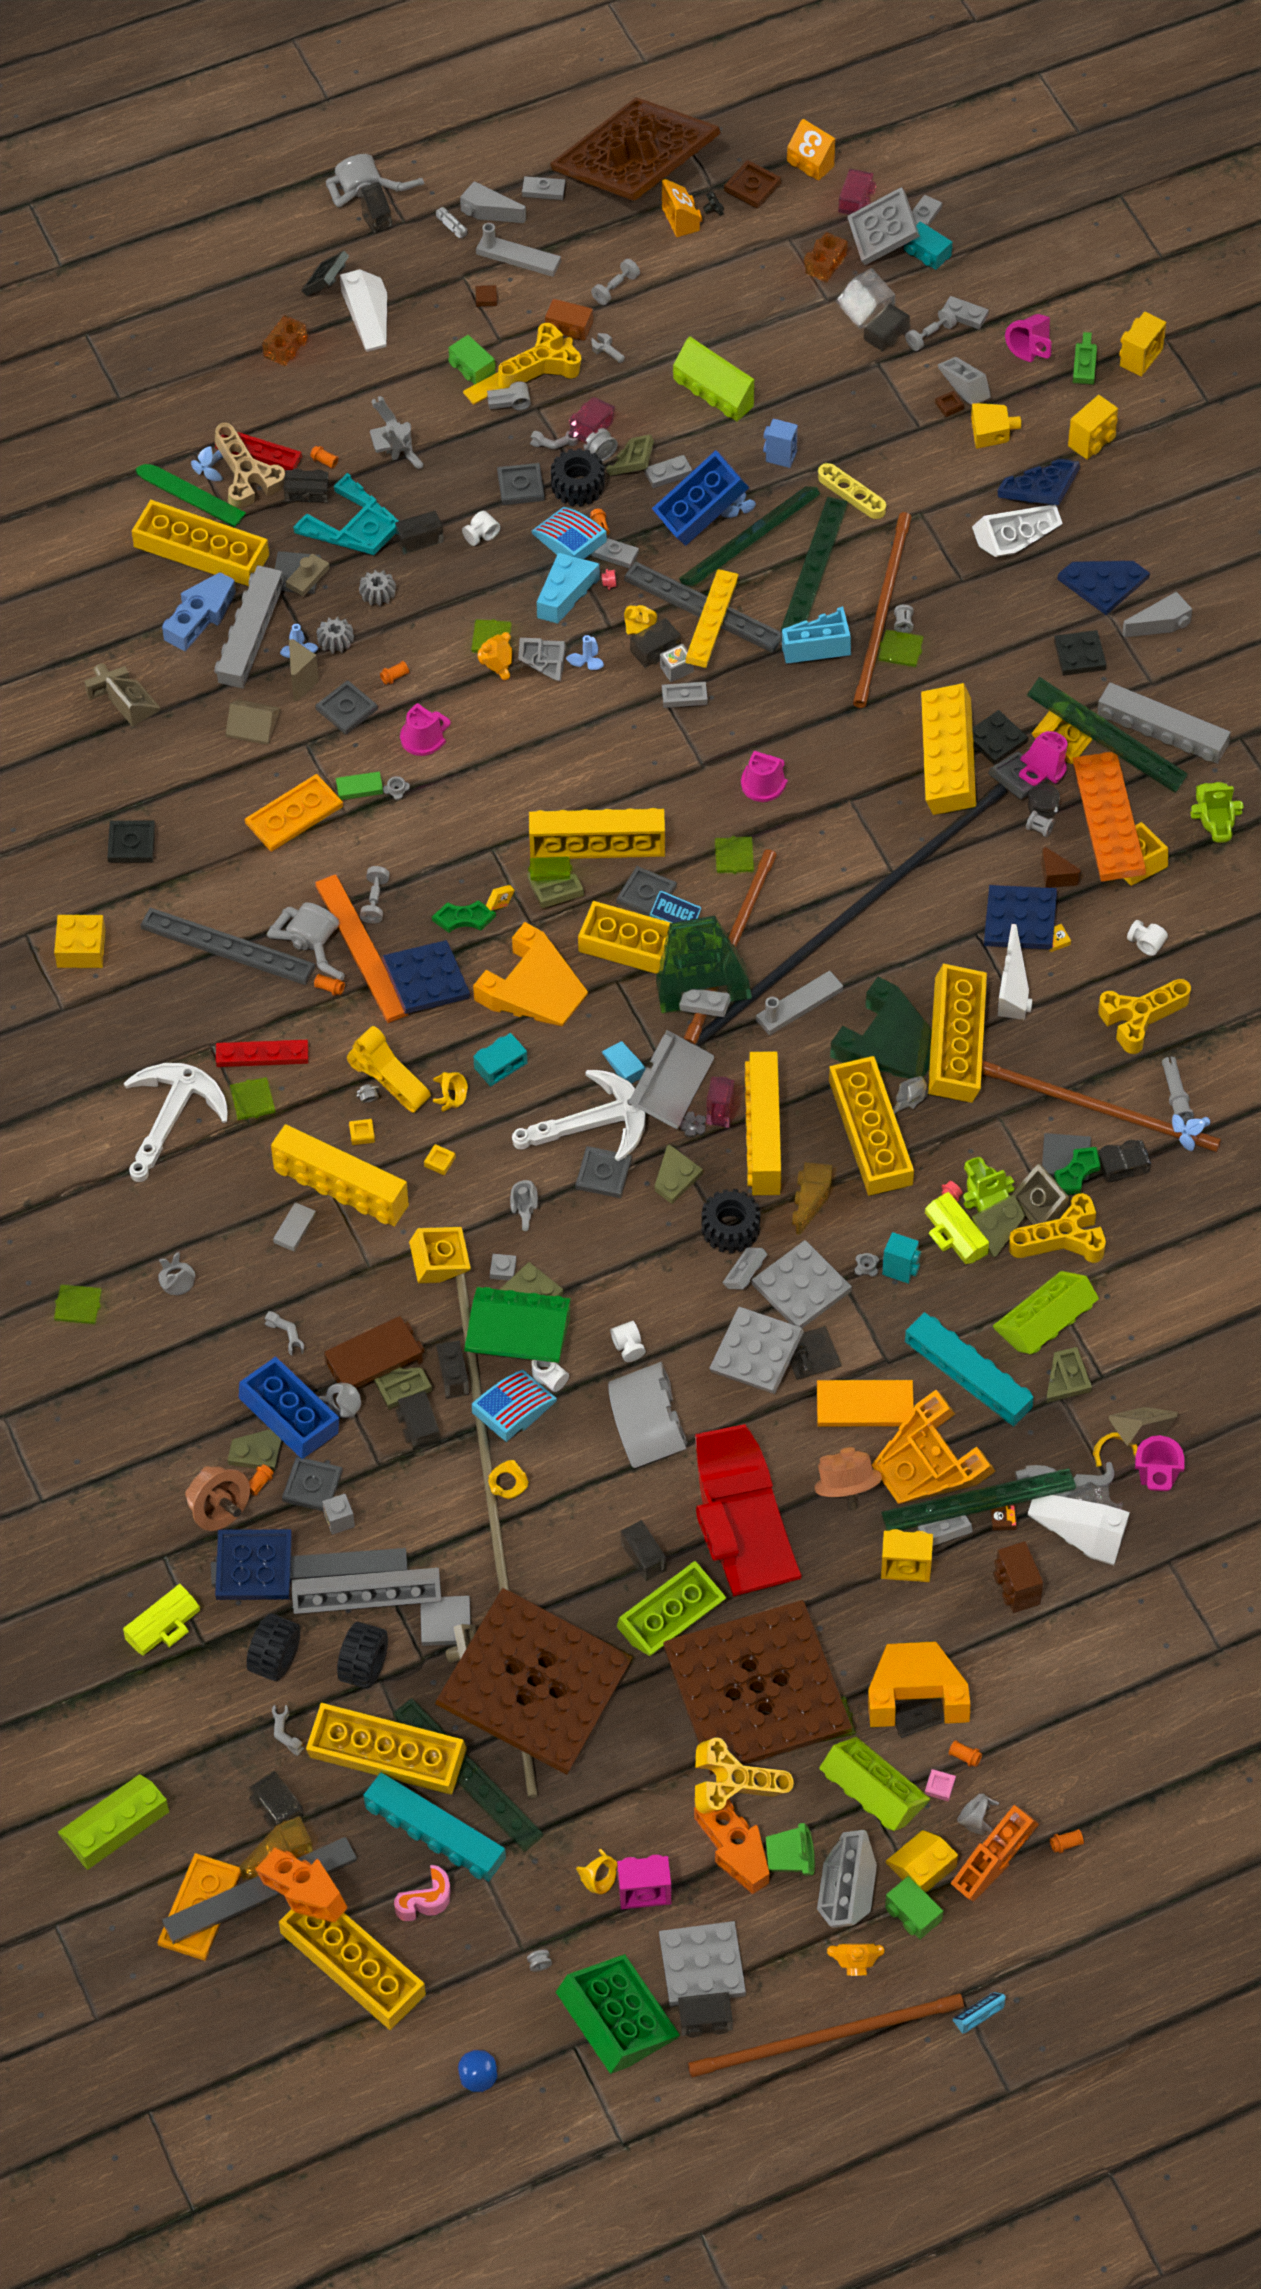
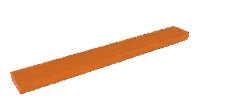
(361, 947)

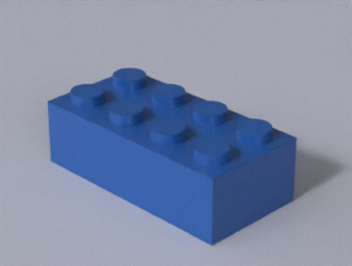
(700, 498)
(288, 1407)

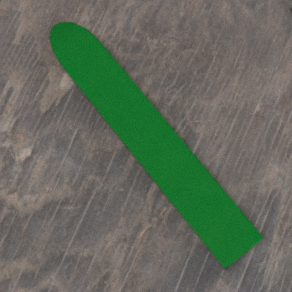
(190, 494)

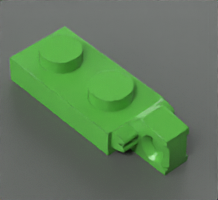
(1085, 360)

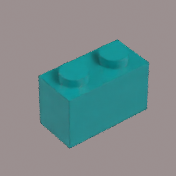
(929, 247)
(500, 1059)
(901, 1258)

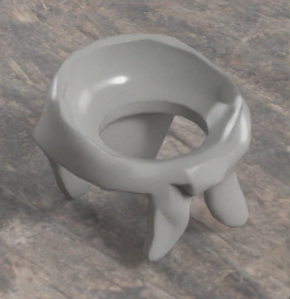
(176, 1283)
(347, 1399)
(972, 1818)

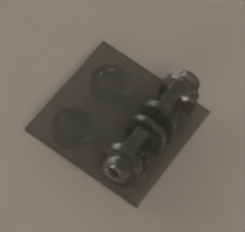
(814, 1354)

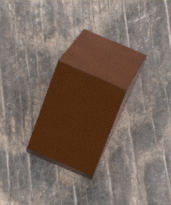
(1058, 871)

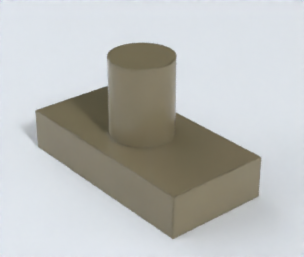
(307, 575)
(97, 686)
(463, 1635)

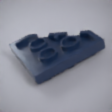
(1041, 484)
(1103, 582)

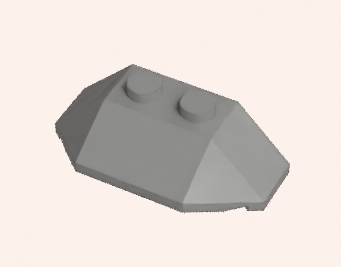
(847, 1880)

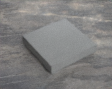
(441, 1617)

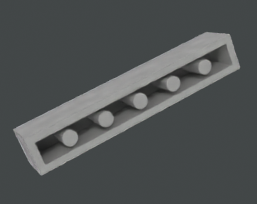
(249, 626)
(1163, 723)
(366, 1590)

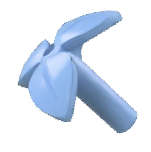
(207, 460)
(733, 510)
(298, 636)
(589, 649)
(1192, 1127)

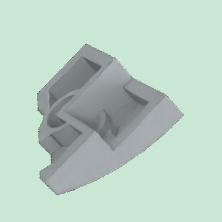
(543, 656)

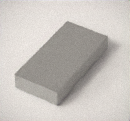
(294, 1226)

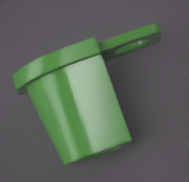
(791, 1851)

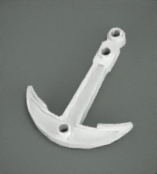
(177, 1098)
(602, 1115)

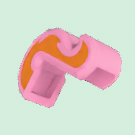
(425, 1901)

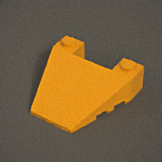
(538, 985)
(921, 1462)
(916, 1673)

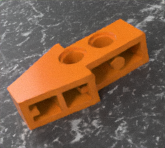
(994, 1854)
(742, 1861)
(303, 1885)

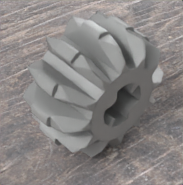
(377, 588)
(335, 635)

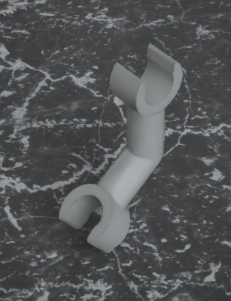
(539, 439)
(273, 1320)
(292, 1744)

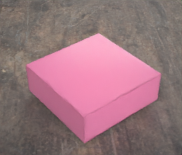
(940, 1785)

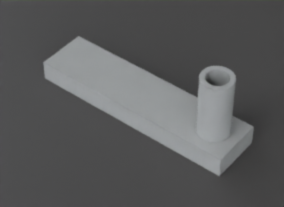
(515, 253)
(783, 1012)

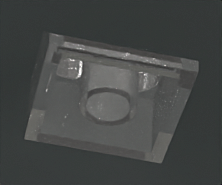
(865, 297)

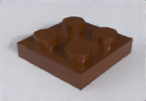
(752, 184)

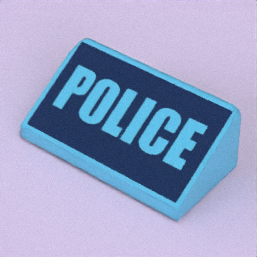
(673, 908)
(979, 2012)

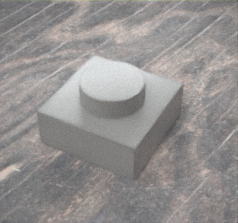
(502, 1267)

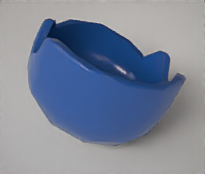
(477, 2070)

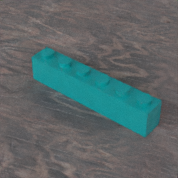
(969, 1369)
(435, 1827)

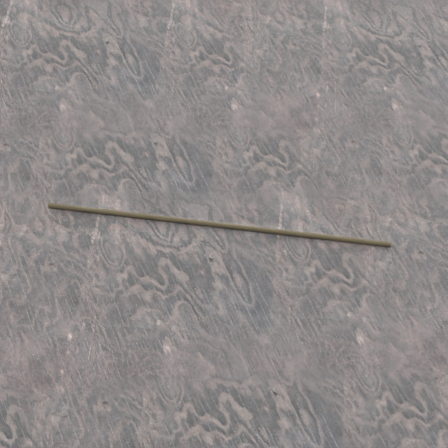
(491, 1498)

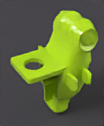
(1216, 809)
(985, 1185)

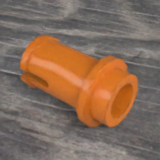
(324, 457)
(599, 516)
(393, 673)
(329, 984)
(260, 1478)
(965, 1754)
(1066, 1841)

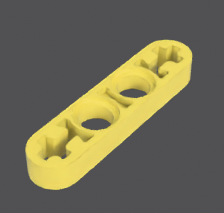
(848, 493)

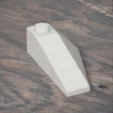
(367, 305)
(1014, 530)
(1014, 984)
(1085, 1524)

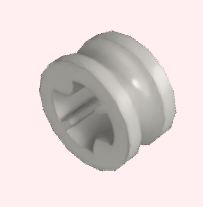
(539, 1960)

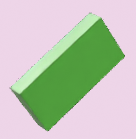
(359, 785)

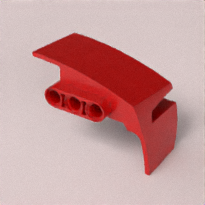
(741, 1511)

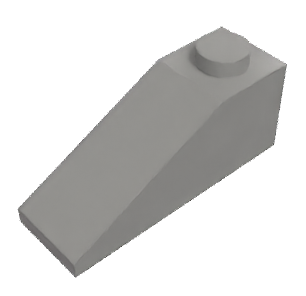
(489, 205)
(966, 380)
(1159, 618)

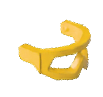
(1098, 1446)

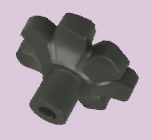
(713, 204)

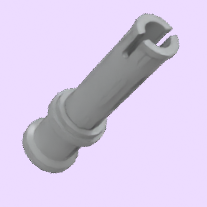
(1178, 1098)

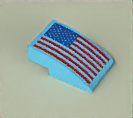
(571, 533)
(512, 1404)

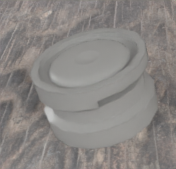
(601, 444)

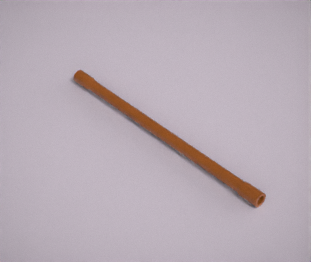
(863, 688)
(764, 867)
(995, 1071)
(709, 2064)

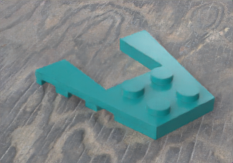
(365, 532)

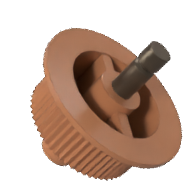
(846, 1475)
(217, 1497)

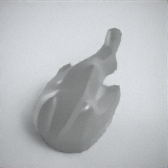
(911, 1093)
(524, 1198)

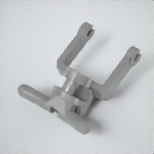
(394, 436)

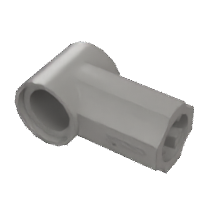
(515, 396)

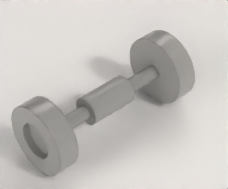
(629, 270)
(915, 339)
(372, 913)

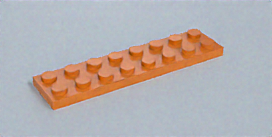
(1109, 816)

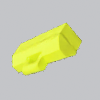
(958, 1228)
(160, 1619)

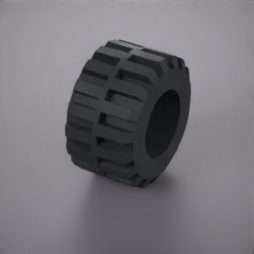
(577, 464)
(734, 1205)
(273, 1647)
(362, 1655)

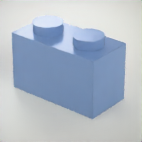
(780, 443)

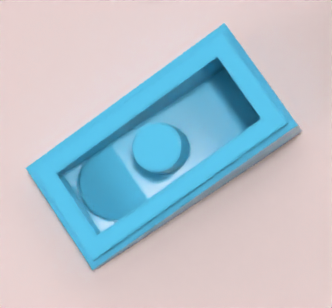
(624, 1062)

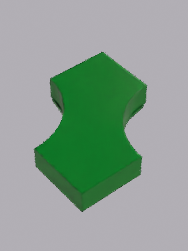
(453, 917)
(1083, 1163)

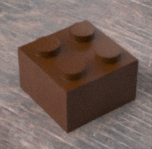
(1018, 1577)

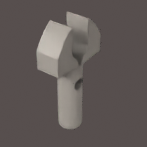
(606, 347)

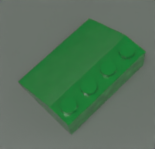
(518, 1324)
(616, 2012)

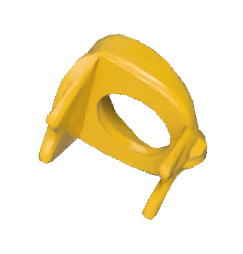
(636, 622)
(451, 1081)
(512, 1468)
(589, 1873)

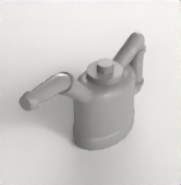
(358, 173)
(308, 930)

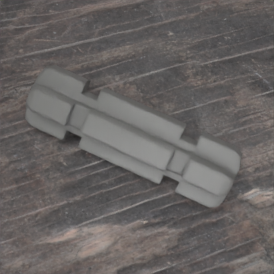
(451, 222)

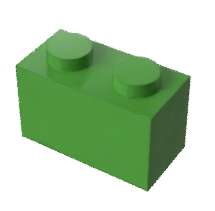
(471, 360)
(913, 1908)

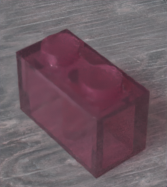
(856, 191)
(590, 418)
(720, 1101)

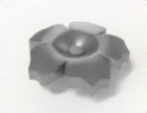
(693, 1125)

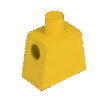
(992, 424)

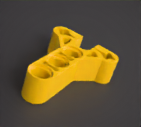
(541, 359)
(1119, 1007)
(376, 1059)
(1079, 1241)
(713, 1795)

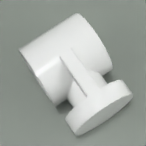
(482, 526)
(1148, 939)
(628, 1338)
(553, 1377)

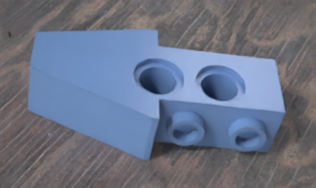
(199, 607)

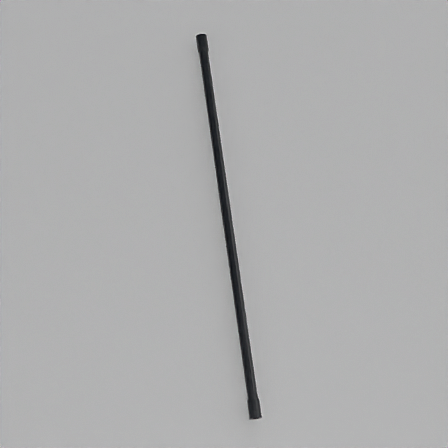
(989, 799)

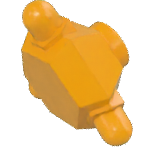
(497, 654)
(856, 1956)

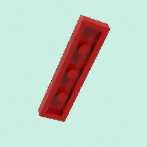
(269, 452)
(261, 1053)

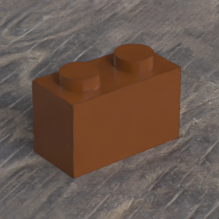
(570, 319)

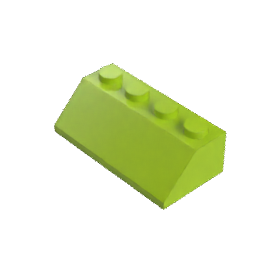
(714, 379)
(1047, 1312)
(670, 1609)
(874, 1783)
(114, 1821)

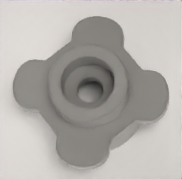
(396, 782)
(368, 1093)
(869, 1259)

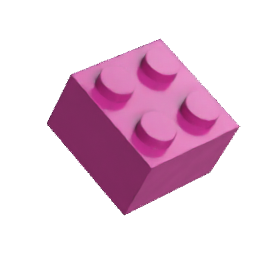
(644, 1882)

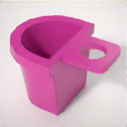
(1029, 336)
(422, 731)
(1045, 758)
(763, 777)
(1159, 1462)

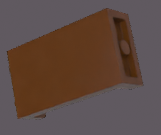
(374, 1353)

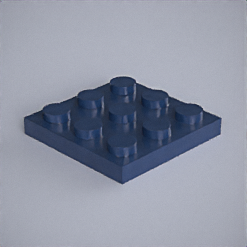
(1028, 908)
(425, 977)
(253, 1564)

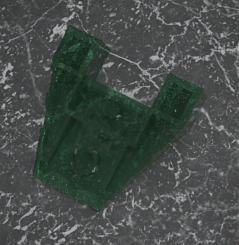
(699, 958)
(895, 1037)

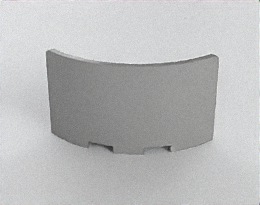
(673, 1079)
(645, 1416)

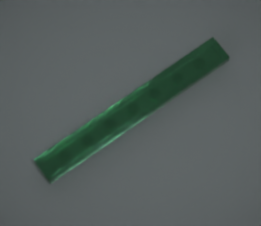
(749, 536)
(816, 562)
(1107, 734)
(979, 1500)
(479, 1785)

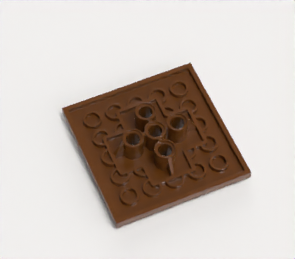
(635, 148)
(518, 1641)
(778, 1648)

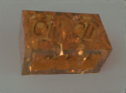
(825, 257)
(284, 340)

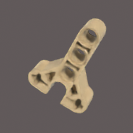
(268, 477)

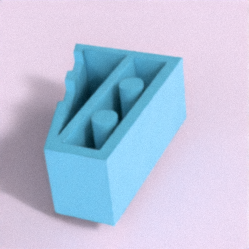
(565, 584)
(817, 639)

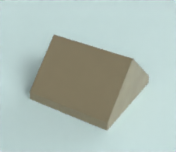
(303, 669)
(131, 699)
(251, 721)
(1041, 1197)
(1142, 1423)

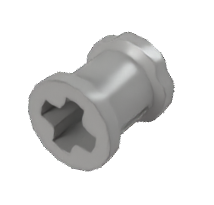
(903, 619)
(1040, 823)

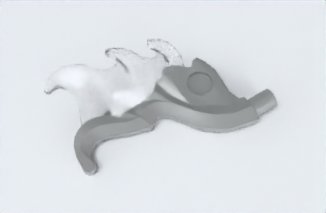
(1088, 1487)

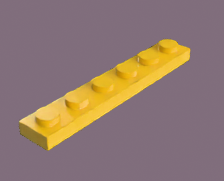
(711, 618)

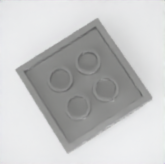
(883, 226)
(801, 1285)
(756, 1350)
(702, 1961)

